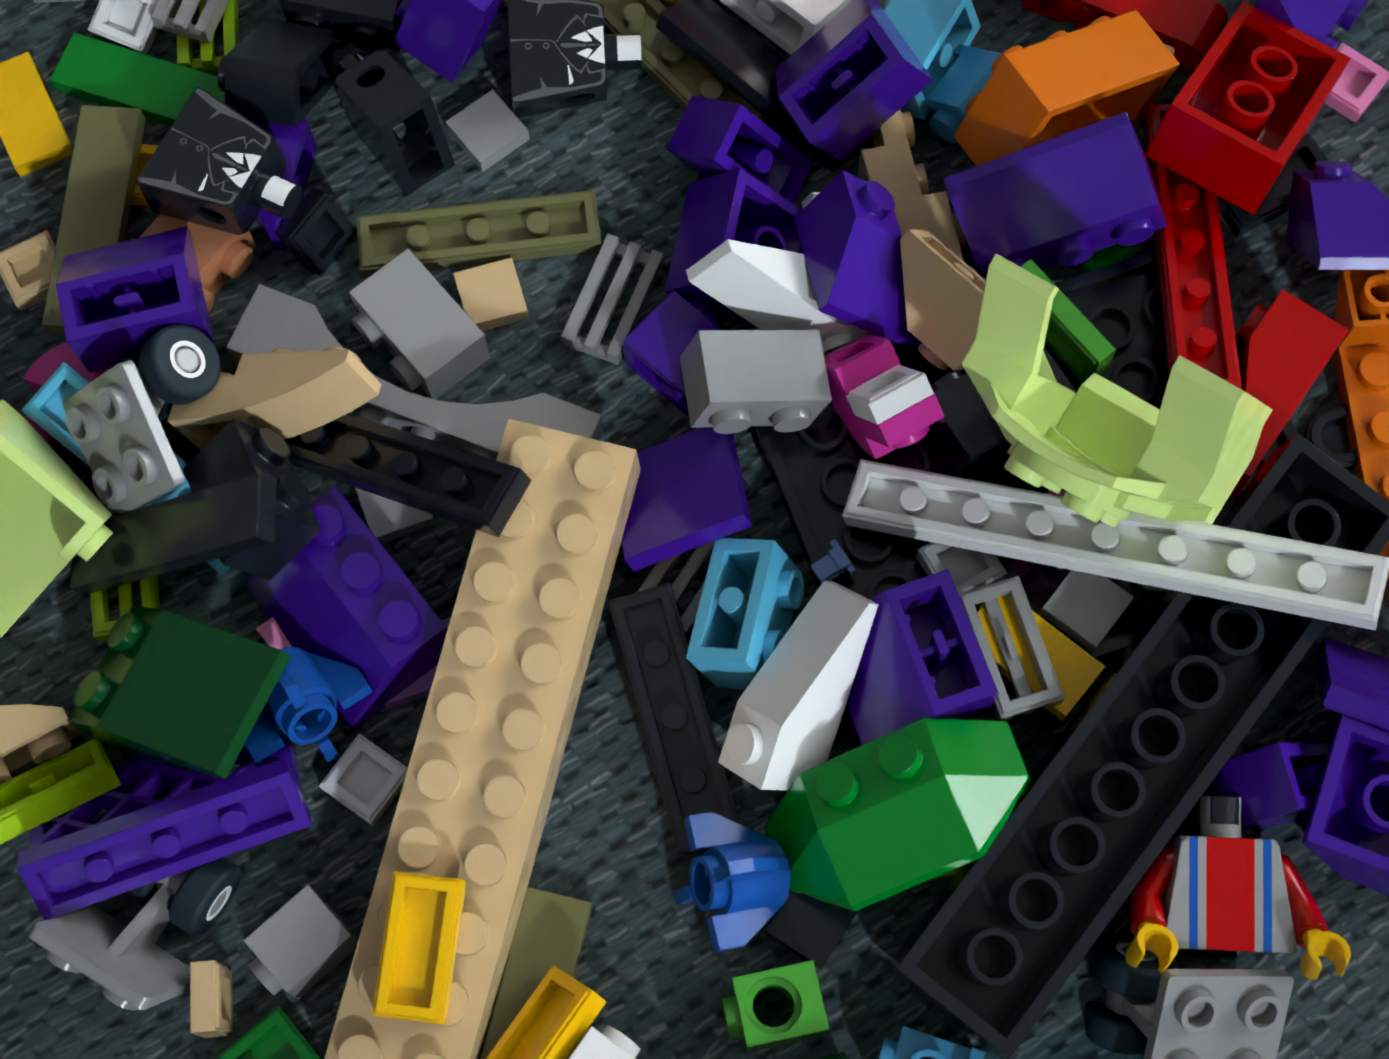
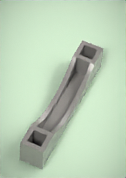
(285, 322)

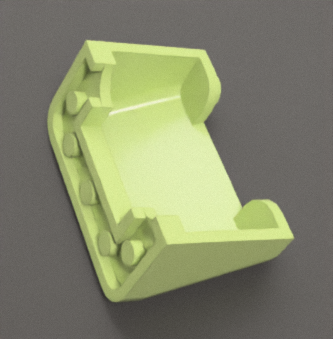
(43, 516)

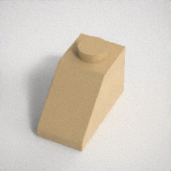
(940, 299)

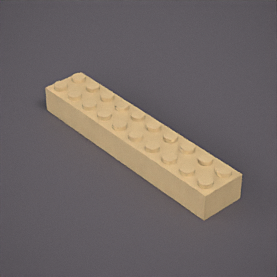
(496, 730)

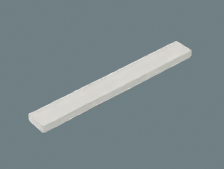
(1144, 550)

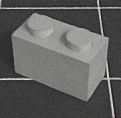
(419, 325)
(755, 379)

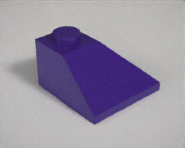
(1338, 219)
(856, 256)

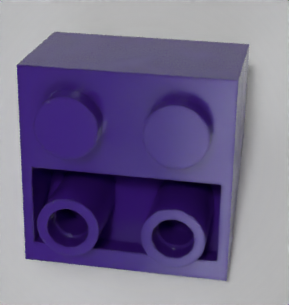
(445, 32)
(849, 78)
(129, 292)
(919, 661)

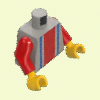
(1228, 897)

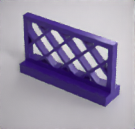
(150, 839)

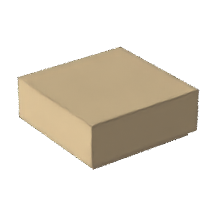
(28, 269)
(492, 294)
(210, 999)

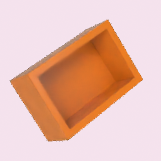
(1066, 86)

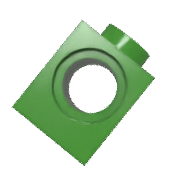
(802, 989)

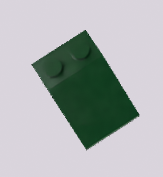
(177, 691)

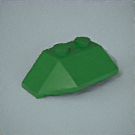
(899, 810)

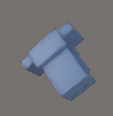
(833, 564)

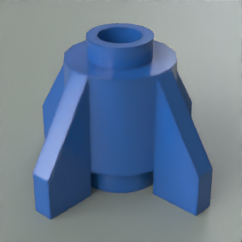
(306, 704)
(738, 878)

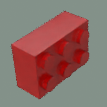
(1247, 107)

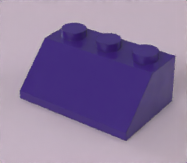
(1059, 198)
(353, 607)

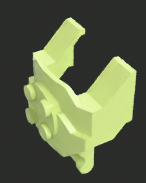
(1104, 441)

